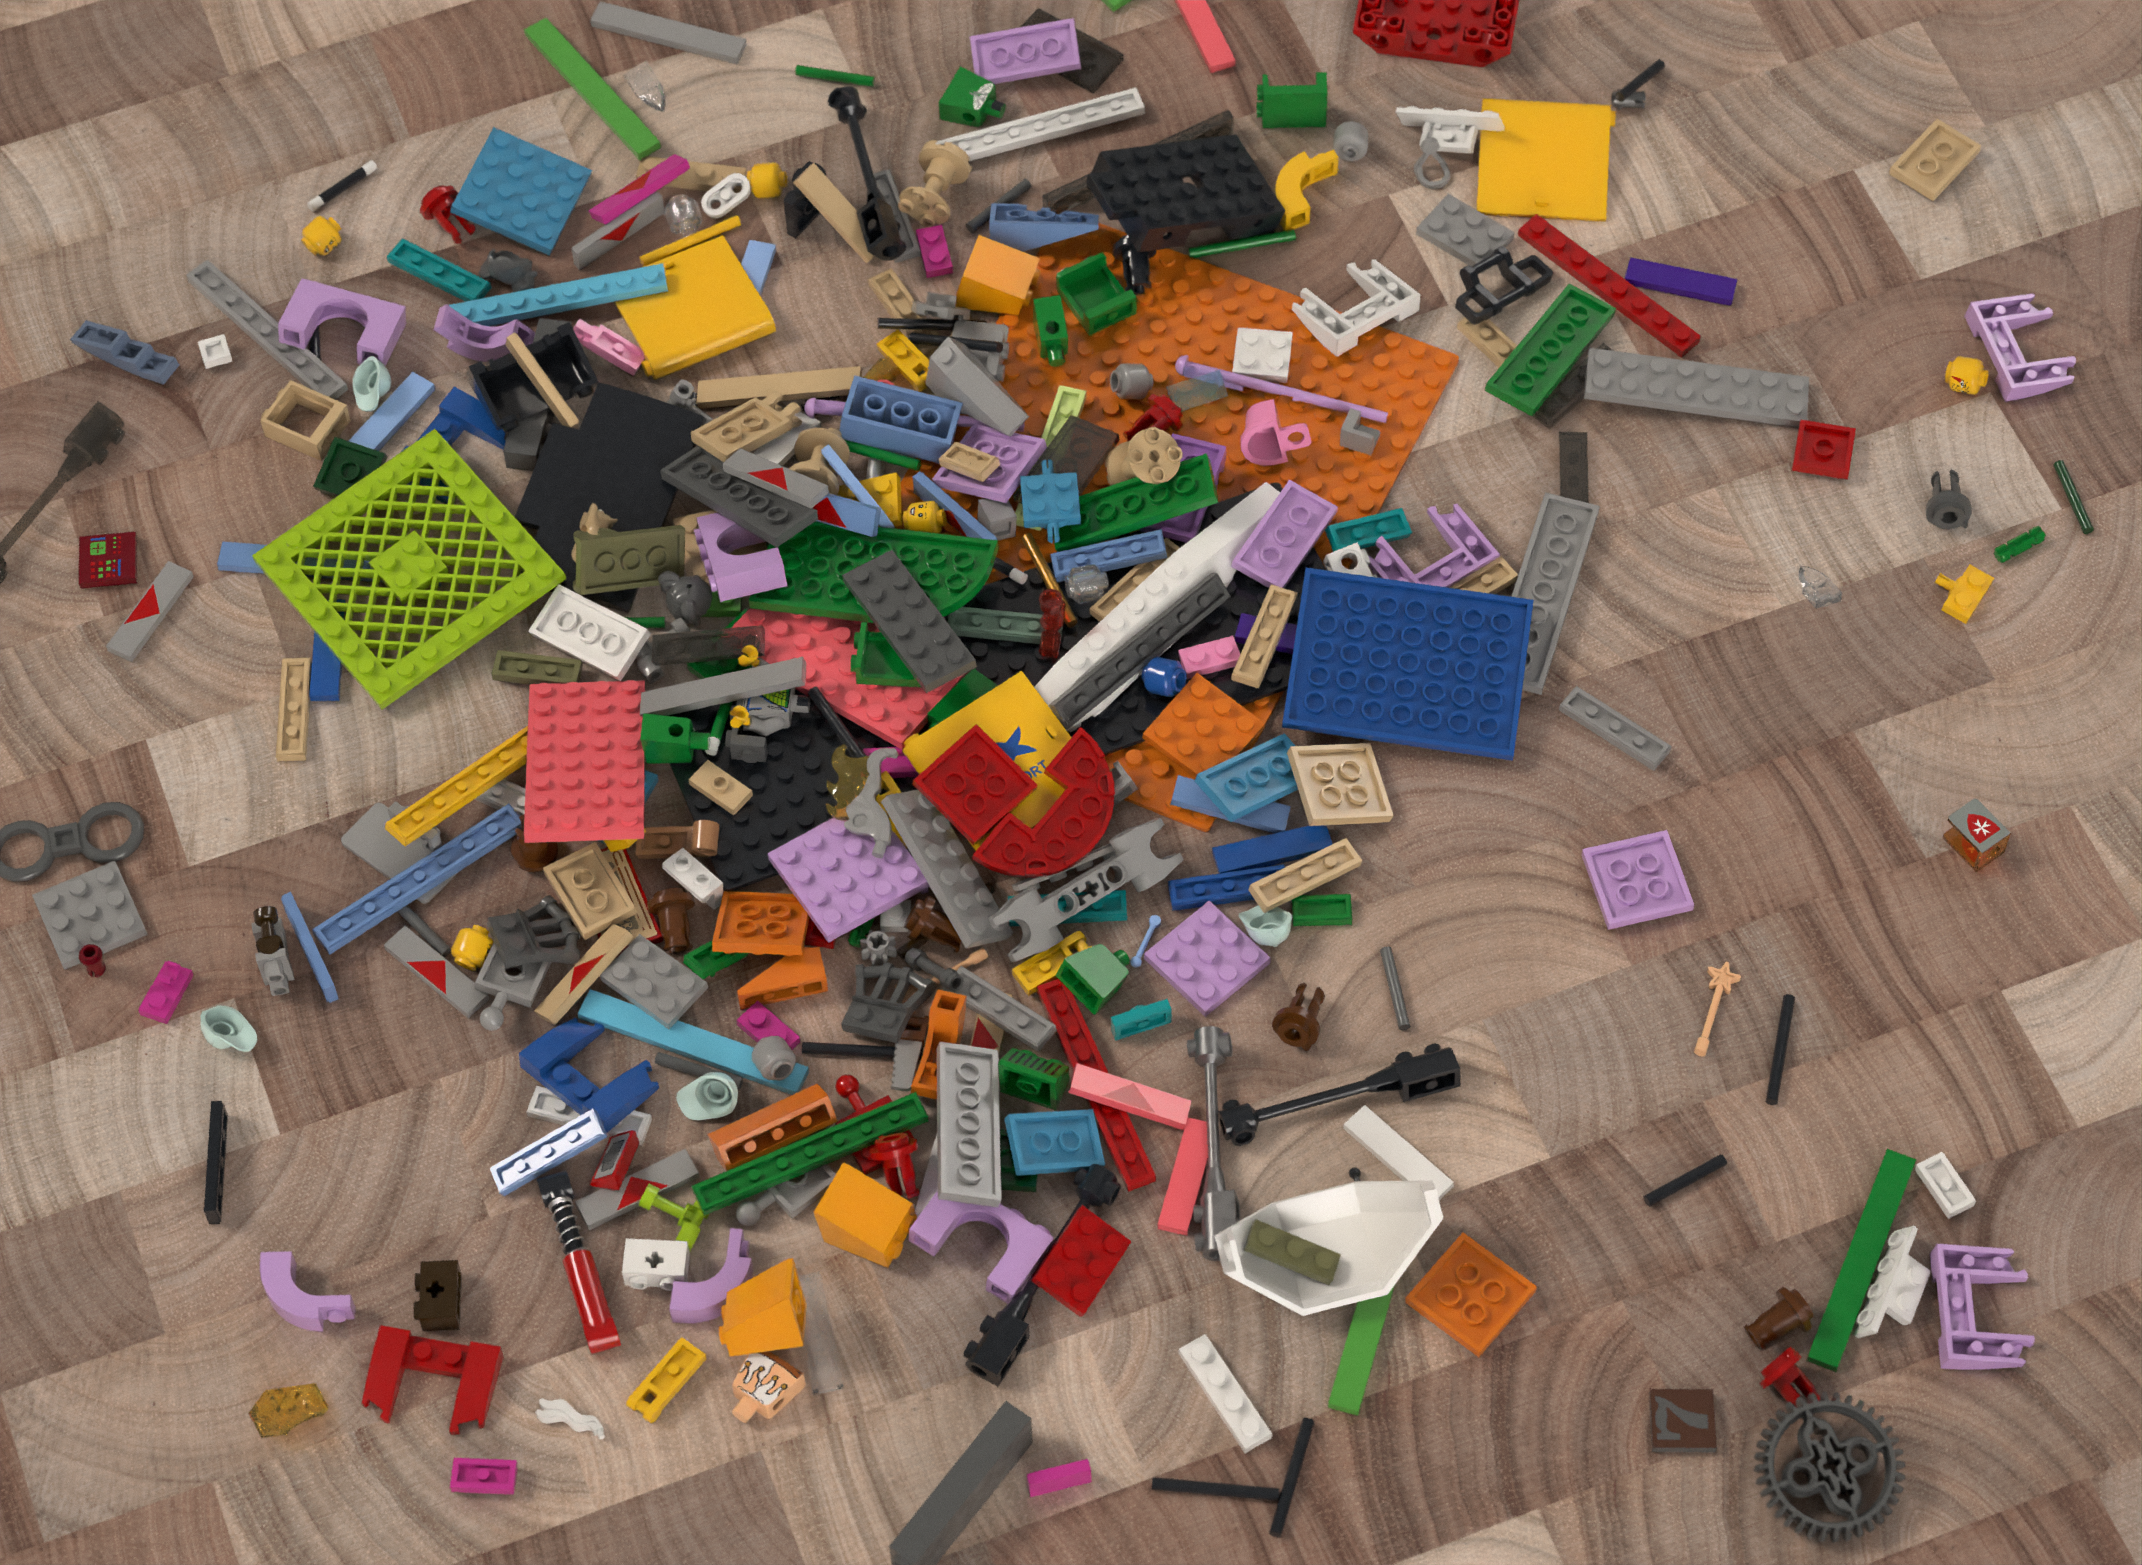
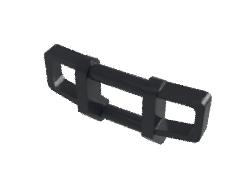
(1511, 272)

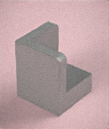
(1358, 436)
(997, 518)

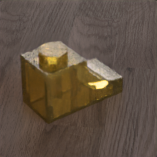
(285, 1408)

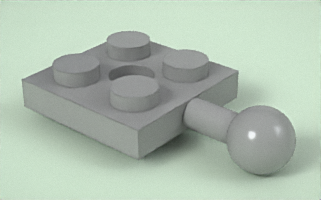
(518, 989)
(790, 1196)

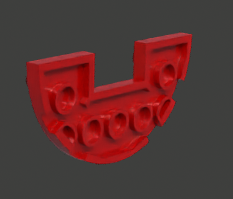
(1068, 828)

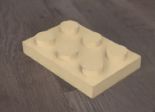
(1935, 159)
(589, 890)

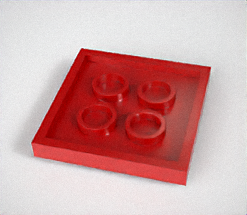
(974, 784)

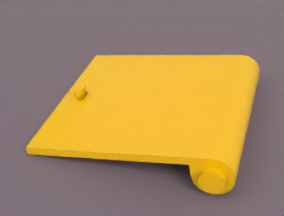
(1545, 160)
(701, 315)

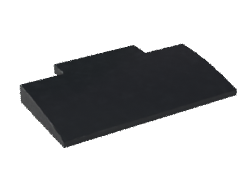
(607, 463)

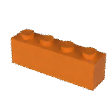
(773, 1127)

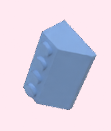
(899, 419)

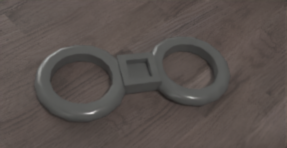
(72, 839)

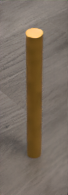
(1047, 575)

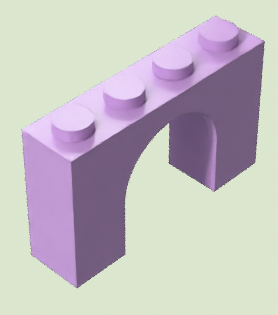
(318, 302)
(736, 574)
(1024, 1241)

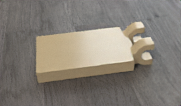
(747, 426)

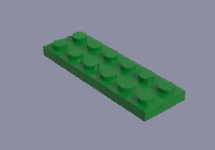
(1550, 349)
(1140, 504)

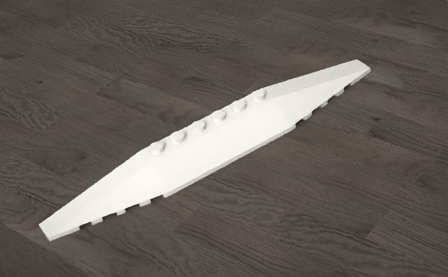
(1204, 554)

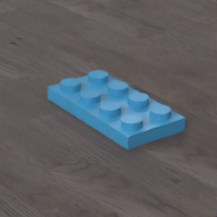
(1250, 778)

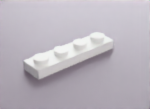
(1225, 1393)

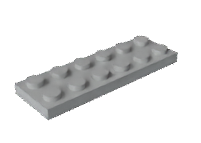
(946, 868)
(968, 1124)

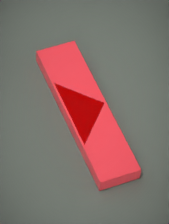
(1129, 1096)

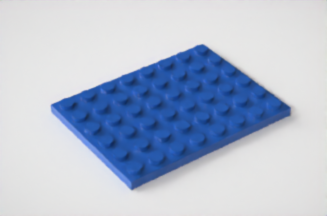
(1408, 664)

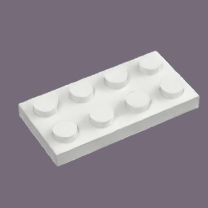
(589, 632)

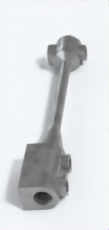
(1218, 1206)

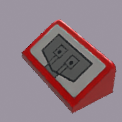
(615, 1160)

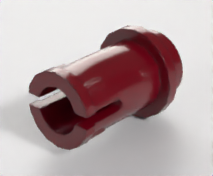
(91, 957)

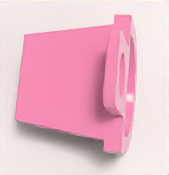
(1265, 440)

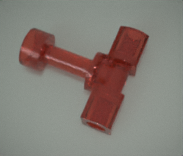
(1051, 621)

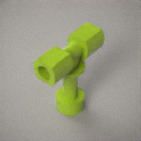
(689, 1217)

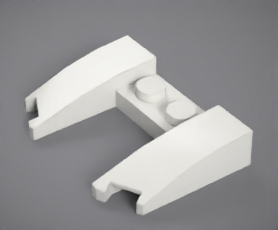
(1340, 332)

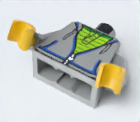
(769, 711)

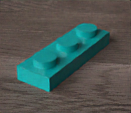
(1367, 530)

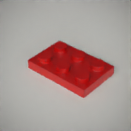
(1081, 1261)

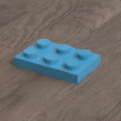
(1054, 1141)

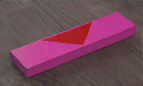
(639, 189)

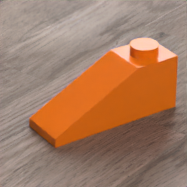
(786, 980)

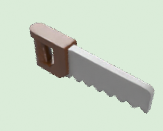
(908, 1052)

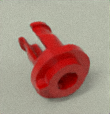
(437, 206)
(1162, 414)
(896, 1152)
(1785, 1371)

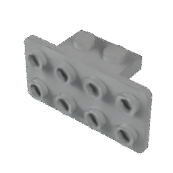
(986, 331)
(383, 851)

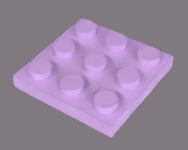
(1016, 459)
(1637, 879)
(1207, 958)

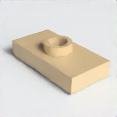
(969, 461)
(720, 787)

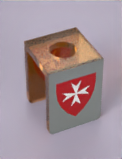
(1976, 835)

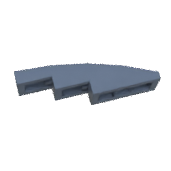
(125, 353)

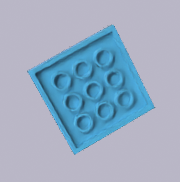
(521, 191)

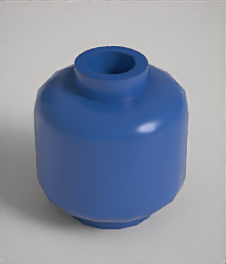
(1164, 677)

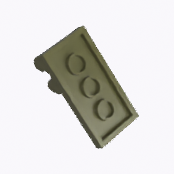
(627, 558)

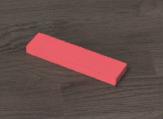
(1206, 34)
(1185, 1179)

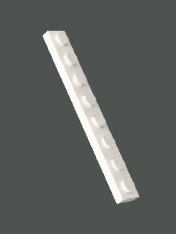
(1049, 124)

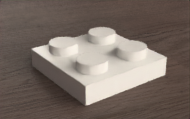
(1263, 354)

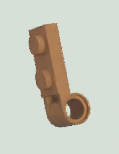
(663, 842)

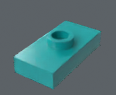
(1141, 1019)

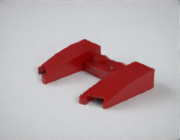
(398, 1350)

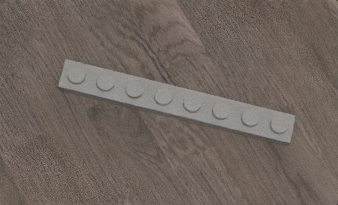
(264, 330)

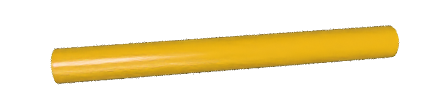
(690, 240)

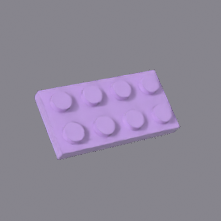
(1026, 51)
(1284, 536)

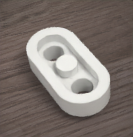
(724, 194)

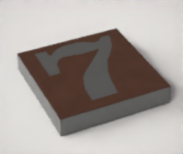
(1682, 1420)

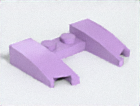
(2016, 378)
(1469, 553)
(1960, 1345)

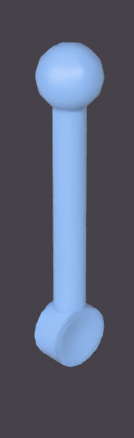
(1154, 922)

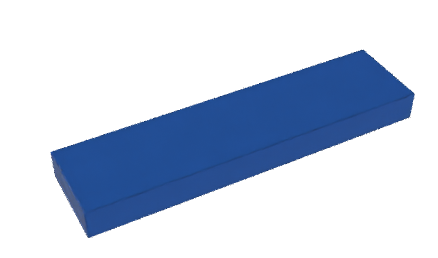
(325, 670)
(1271, 849)
(1216, 888)

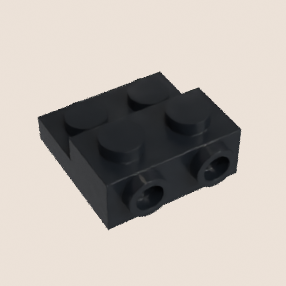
(798, 209)

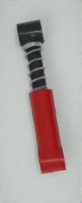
(579, 1265)

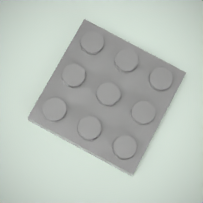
(89, 911)

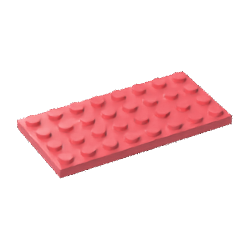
(827, 648)
(584, 762)

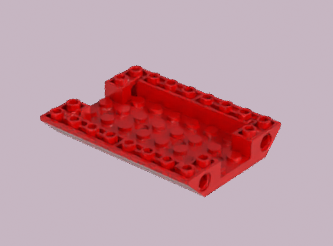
(1468, 29)

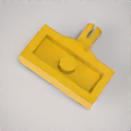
(1964, 592)

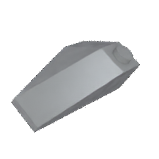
(961, 377)

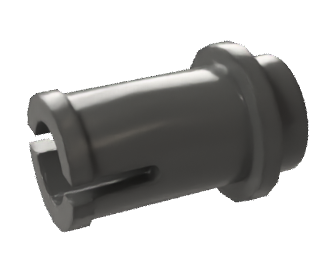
(1633, 101)

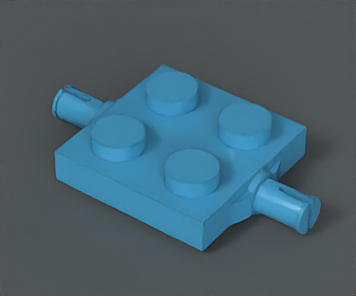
(1050, 500)

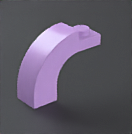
(476, 340)
(703, 1300)
(294, 1305)

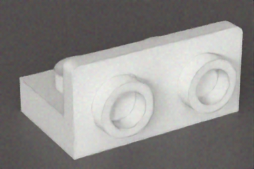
(695, 878)

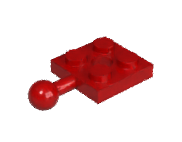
(848, 1087)

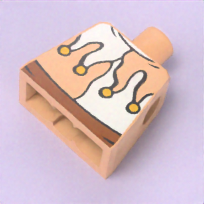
(765, 1385)

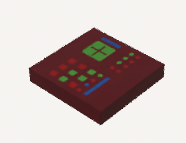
(107, 560)

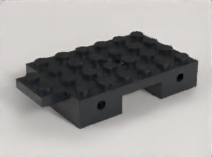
(1149, 197)

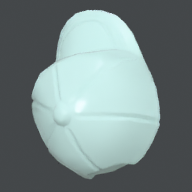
(370, 383)
(1268, 927)
(227, 1028)
(708, 1097)

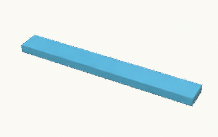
(683, 1040)

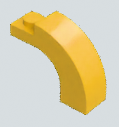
(1295, 178)

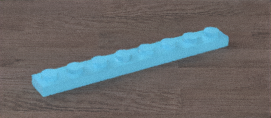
(565, 296)

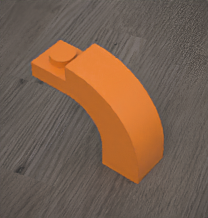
(945, 1025)

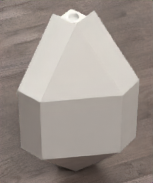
(1368, 1222)

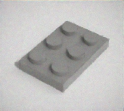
(1463, 231)
(654, 981)

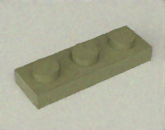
(534, 668)
(1292, 1252)

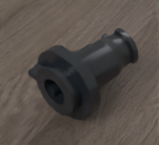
(1135, 265)

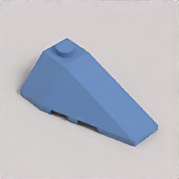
(1029, 229)

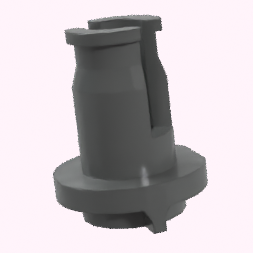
(1948, 508)

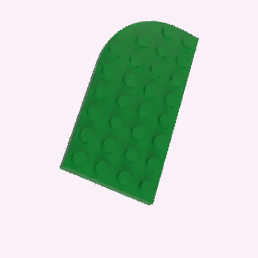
(814, 560)

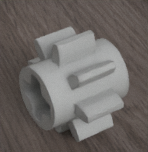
(878, 947)

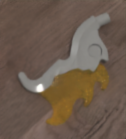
(856, 796)

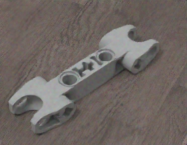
(1041, 915)

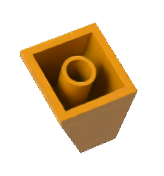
(997, 278)
(864, 1217)
(765, 1312)

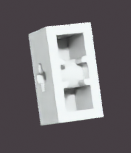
(642, 1256)

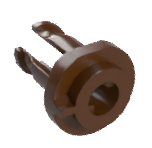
(532, 856)
(672, 908)
(932, 924)
(1297, 1024)
(1782, 1317)

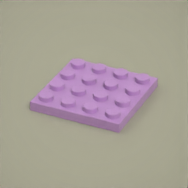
(842, 880)

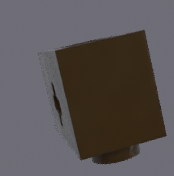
(441, 1279)

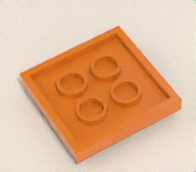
(1202, 727)
(760, 924)
(1470, 1294)

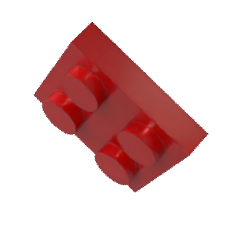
(1823, 449)

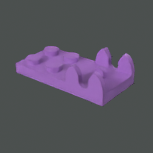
(1187, 525)

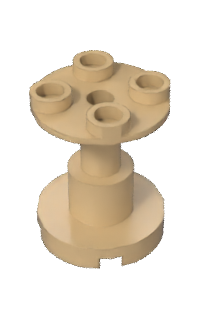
(943, 166)
(1149, 456)
(811, 460)

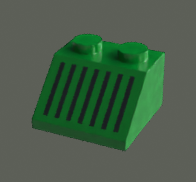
(1033, 1078)

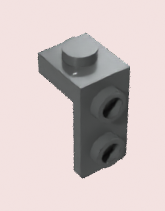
(745, 747)

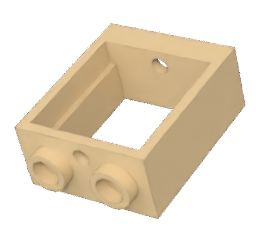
(332, 425)

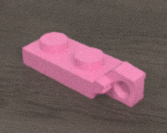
(610, 346)

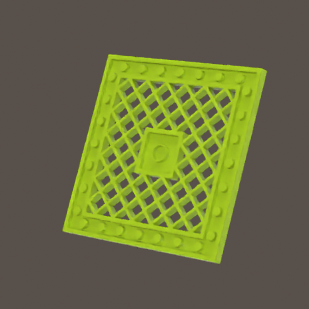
(408, 568)

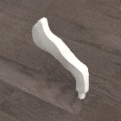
(562, 1411)

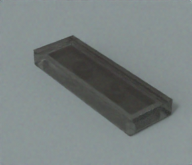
(1573, 465)

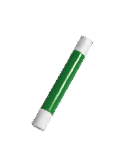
(718, 727)

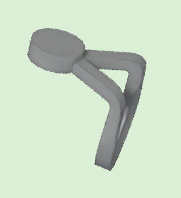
(1429, 147)

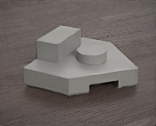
(941, 306)

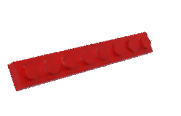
(1609, 285)
(1081, 1049)

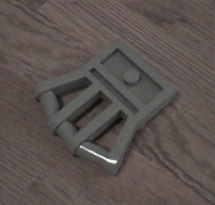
(517, 932)
(881, 1017)

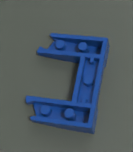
(460, 413)
(547, 1063)

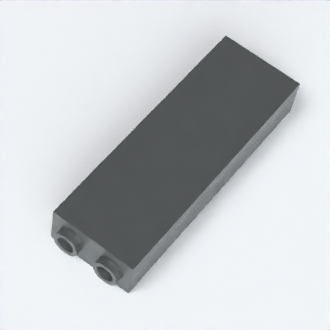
(964, 1489)

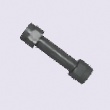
(948, 977)

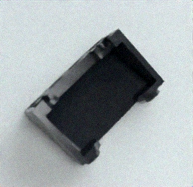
(510, 394)

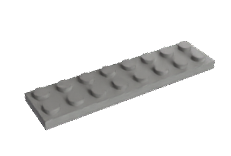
(1696, 387)
(1550, 577)

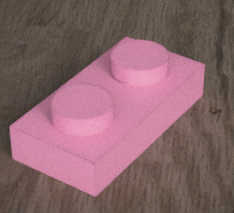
(1209, 657)

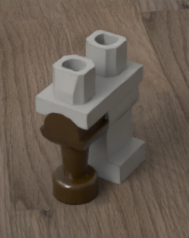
(272, 950)

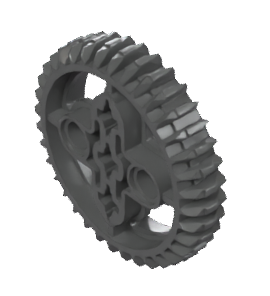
(1830, 1482)

